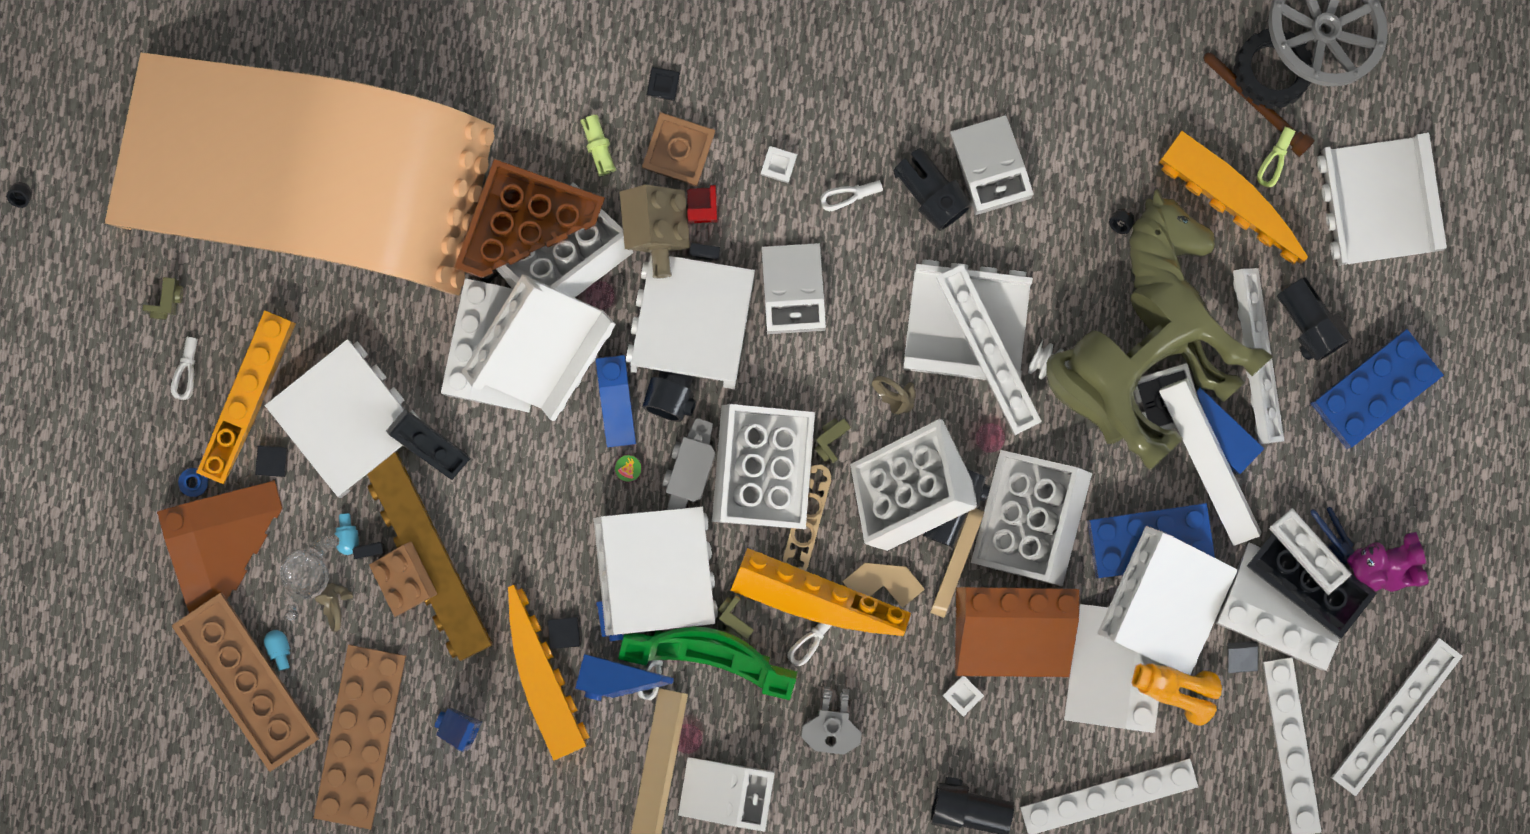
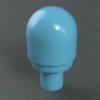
(347, 534)
(277, 648)

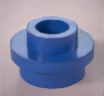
(196, 491)

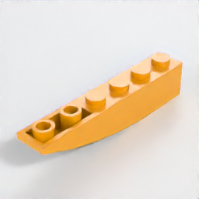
(1230, 192)
(246, 396)
(815, 597)
(542, 683)

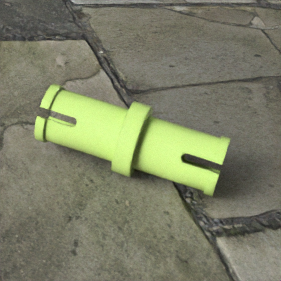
(598, 145)

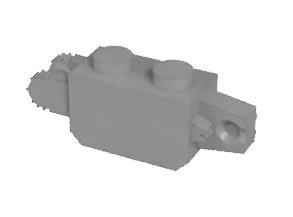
(692, 466)

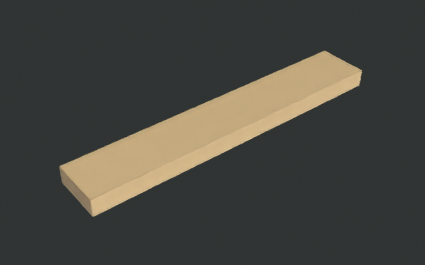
(659, 762)

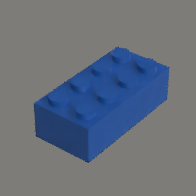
(1377, 389)
(1117, 537)

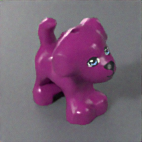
(1391, 568)

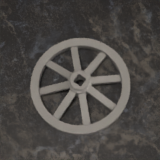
(1333, 28)

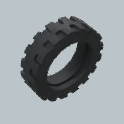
(1250, 85)

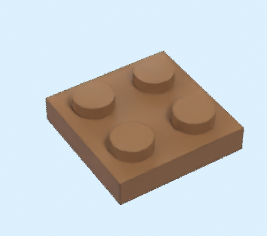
(678, 149)
(403, 579)

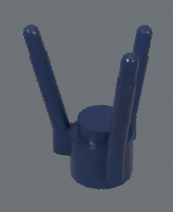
(1340, 546)

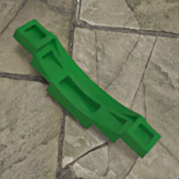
(710, 648)

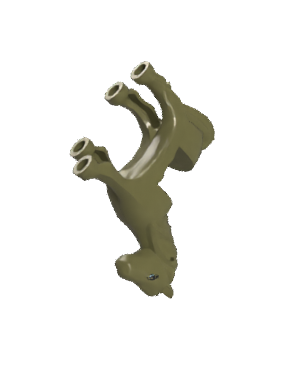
(1103, 378)

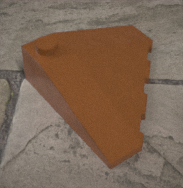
(521, 215)
(216, 539)

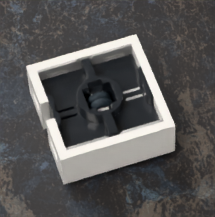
(1150, 398)

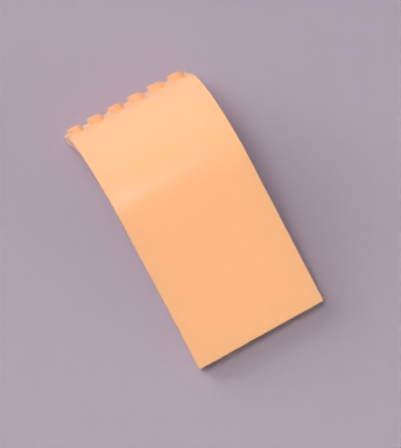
(300, 167)

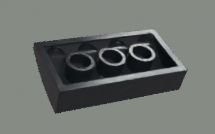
(1285, 574)

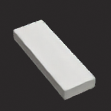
(1310, 551)

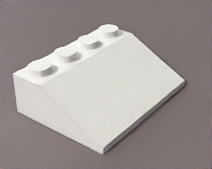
(574, 262)
(476, 312)
(763, 466)
(911, 487)
(1031, 517)
(1272, 619)
(1102, 677)

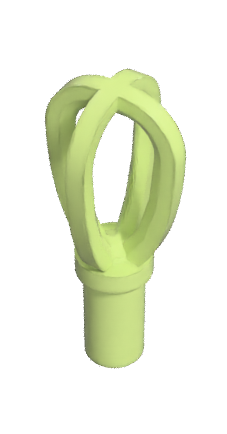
(1279, 149)

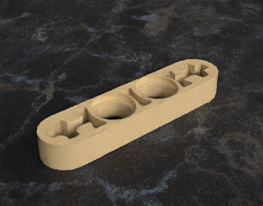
(812, 521)
(957, 563)

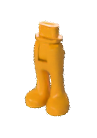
(1164, 683)

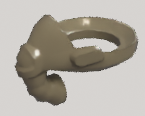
(900, 402)
(331, 603)

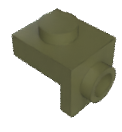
(170, 296)
(833, 431)
(735, 625)

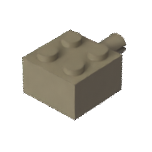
(655, 223)

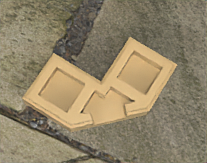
(895, 579)

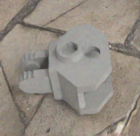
(832, 724)

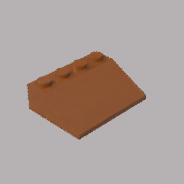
(1015, 631)

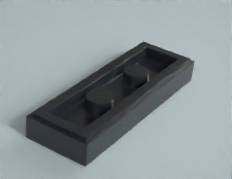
(428, 444)

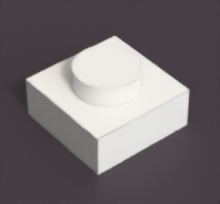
(778, 164)
(963, 695)

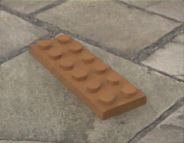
(245, 682)
(360, 737)

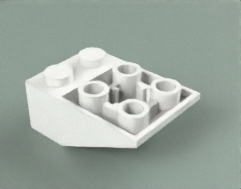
(991, 165)
(793, 288)
(726, 793)

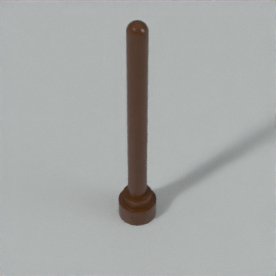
(1299, 142)

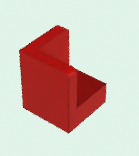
(702, 205)

